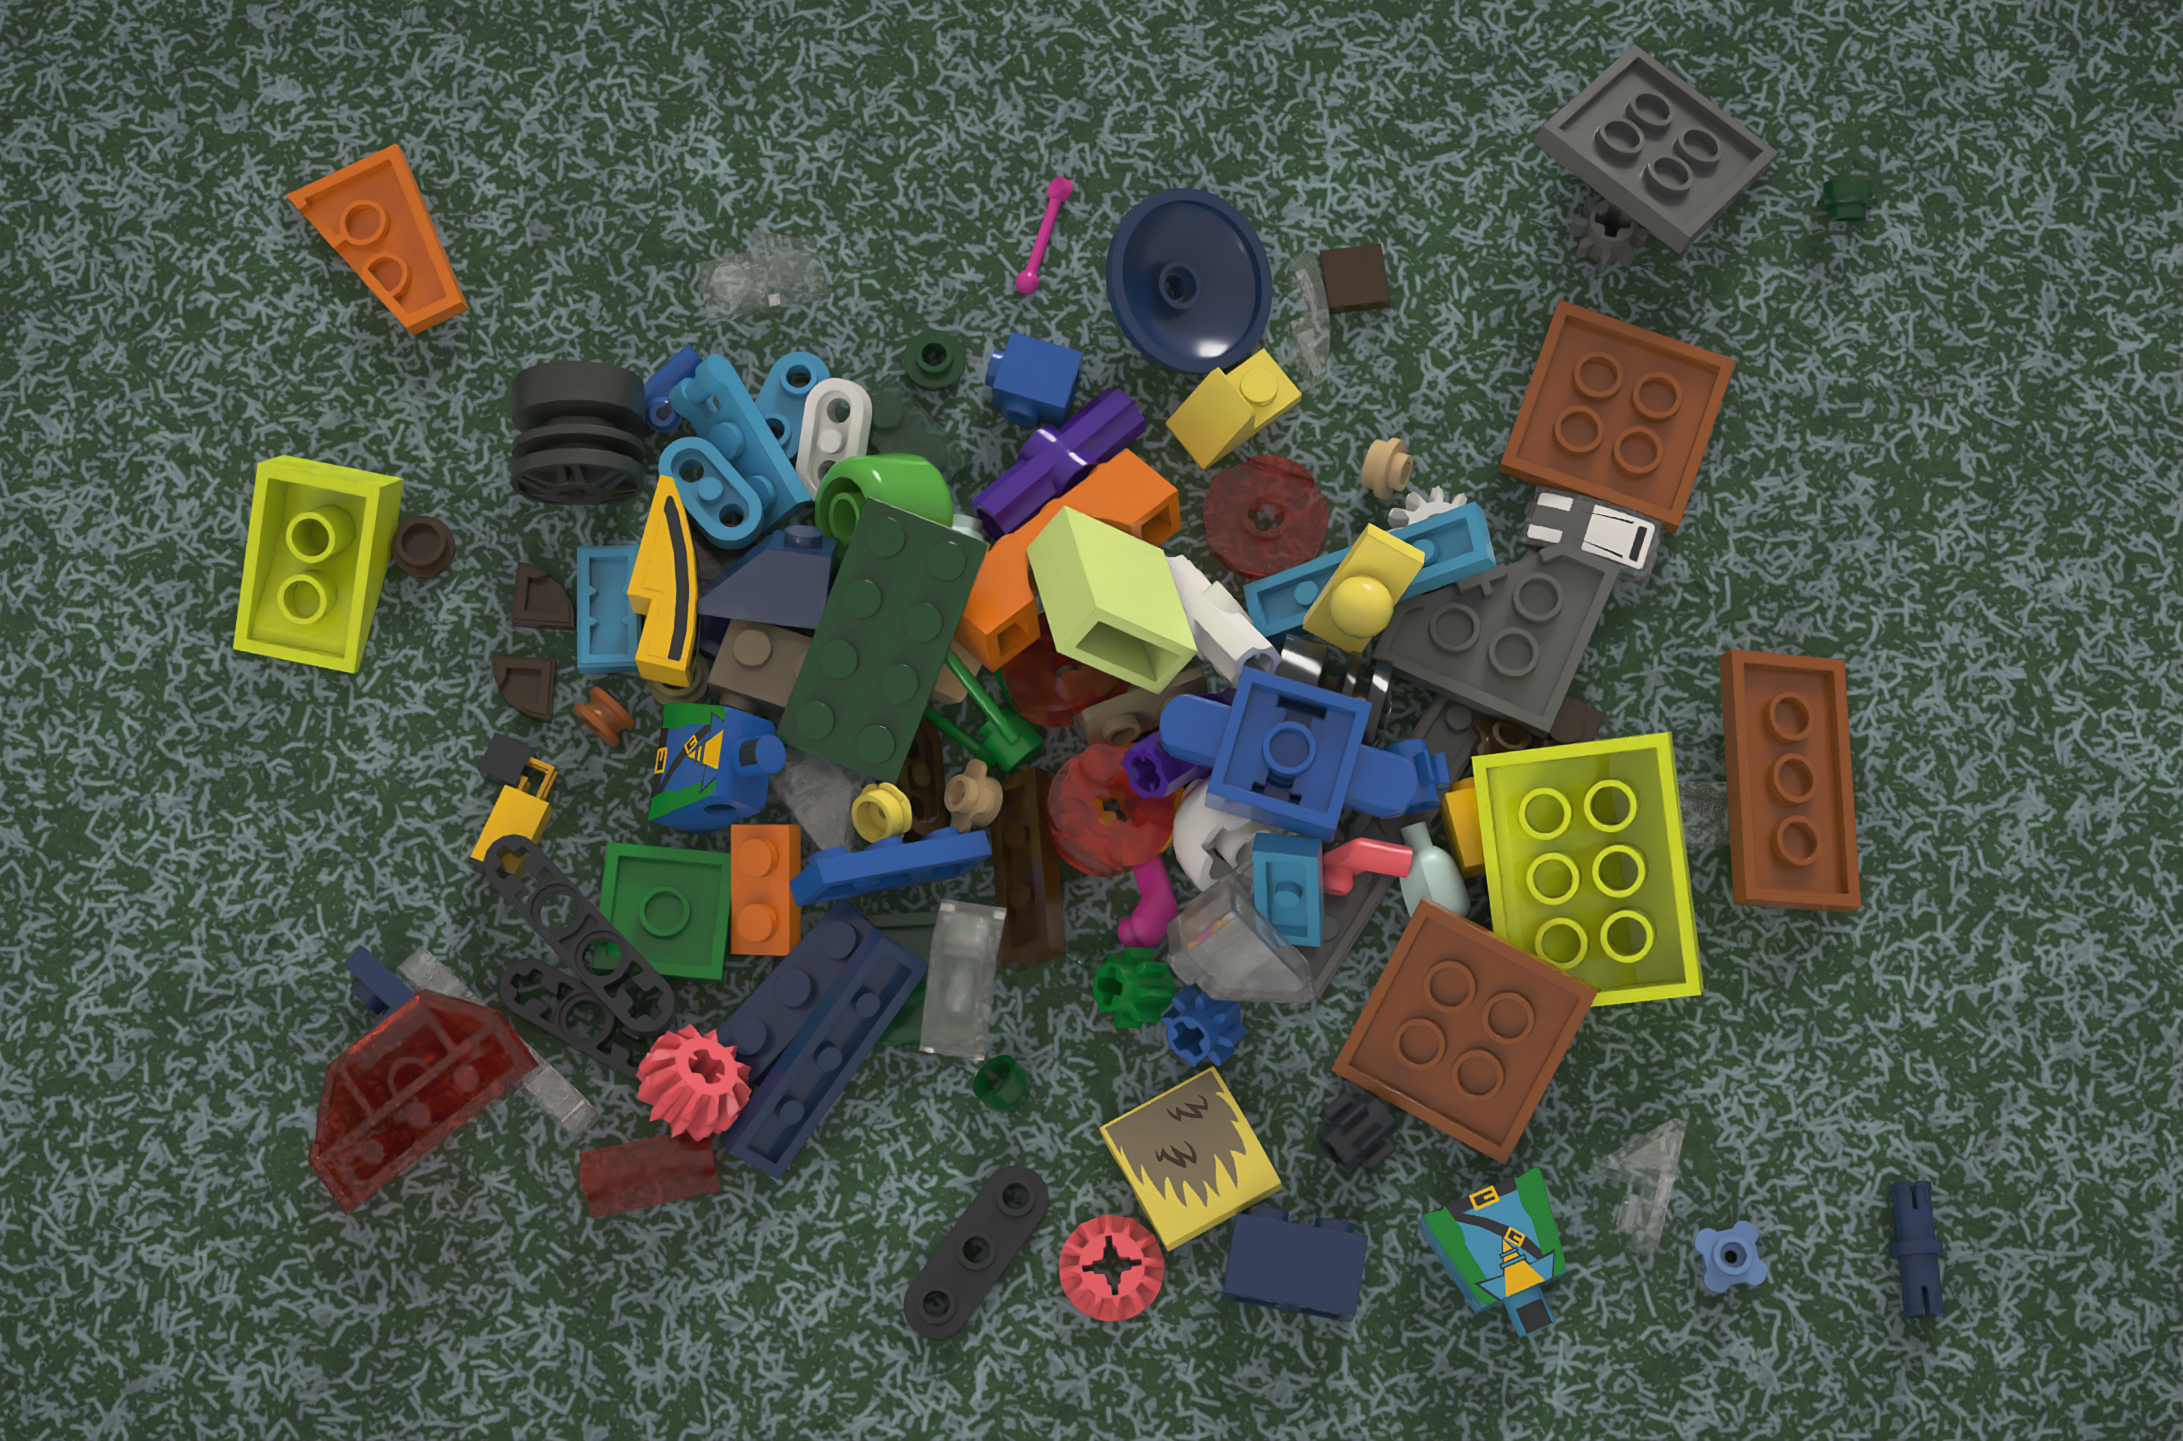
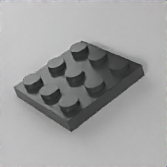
(1656, 148)

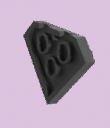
(1503, 635)

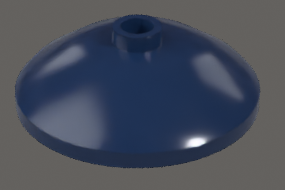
(1215, 273)

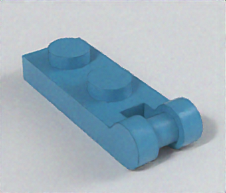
(741, 437)

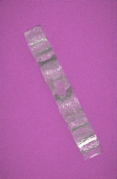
(545, 1087)

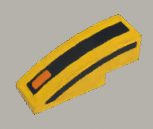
(667, 591)

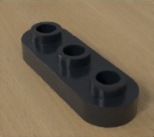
(968, 1282)

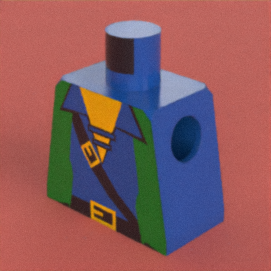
(712, 767)

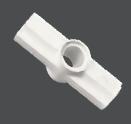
(1220, 625)

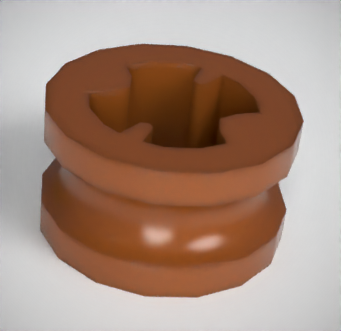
(604, 716)

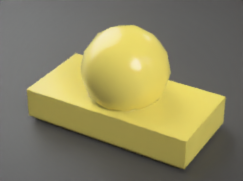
(1364, 590)

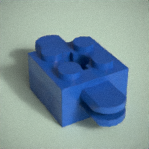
(1288, 755)

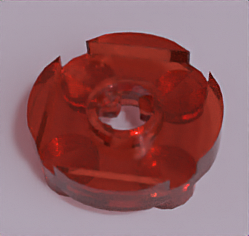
(1247, 488)
(1052, 698)
(1075, 823)

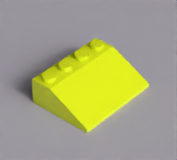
(1593, 863)

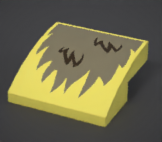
(1191, 1158)

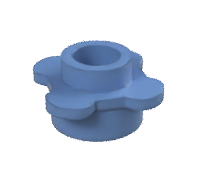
(1720, 1273)

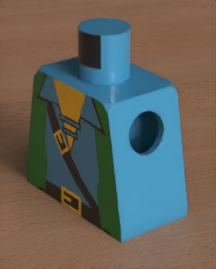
(1501, 1248)

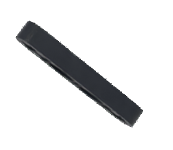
(576, 939)

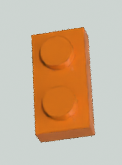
(761, 897)

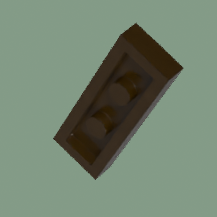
(1027, 873)

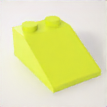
(315, 561)

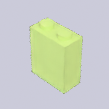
(1111, 600)

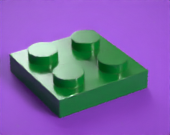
(669, 909)

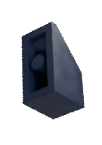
(777, 580)

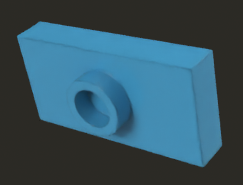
(605, 621)

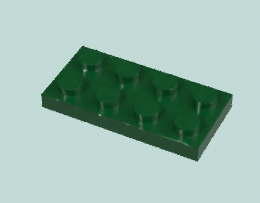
(882, 641)

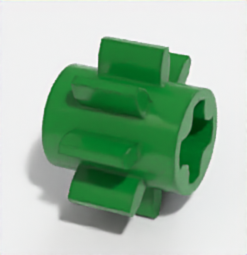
(1133, 987)

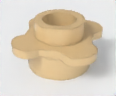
(973, 797)

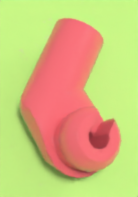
(1361, 856)

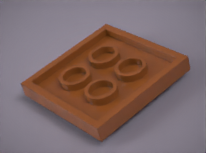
(1617, 414)
(1464, 1029)

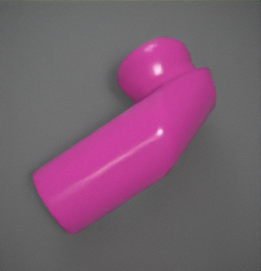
(1153, 912)

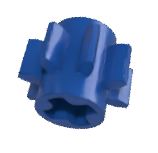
(1431, 772)
(1203, 1027)

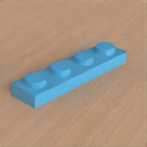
(1454, 549)

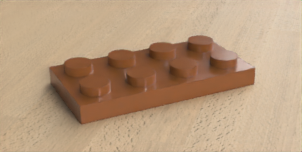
(1789, 781)

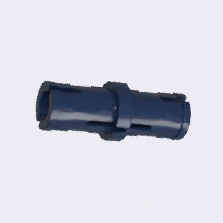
(1917, 1249)

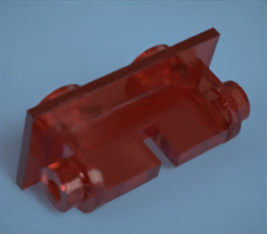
(647, 1173)

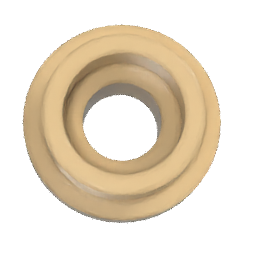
(1386, 468)

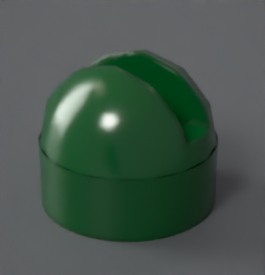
(1002, 1084)

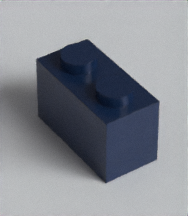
(1295, 1264)

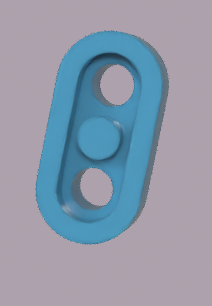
(783, 404)
(715, 494)

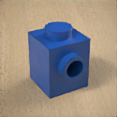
(1034, 380)

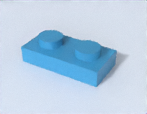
(1290, 885)

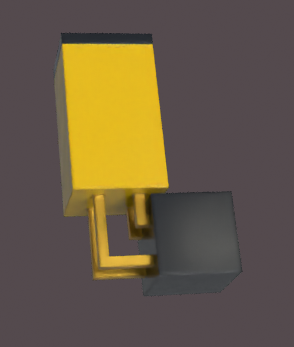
(515, 811)

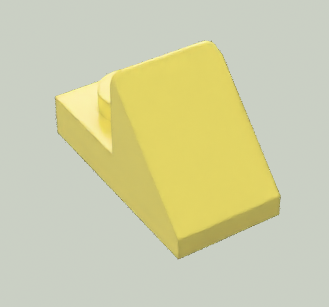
(1232, 408)

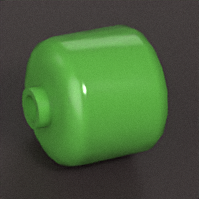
(892, 478)

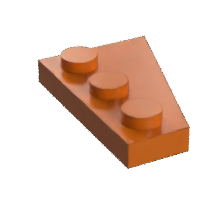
(386, 236)

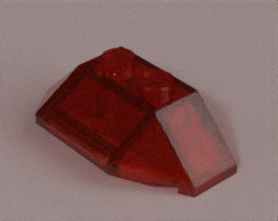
(411, 1092)

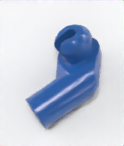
(658, 410)

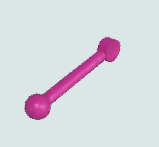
(1058, 192)

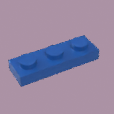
(889, 865)

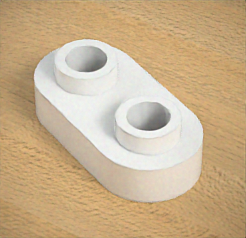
(824, 437)

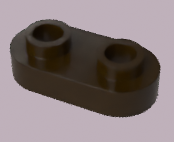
(924, 783)

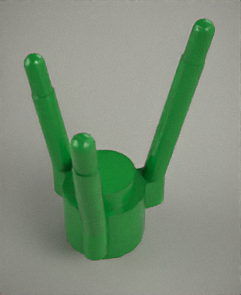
(1007, 736)

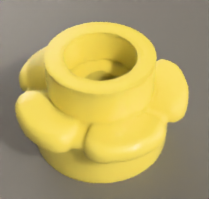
(881, 812)

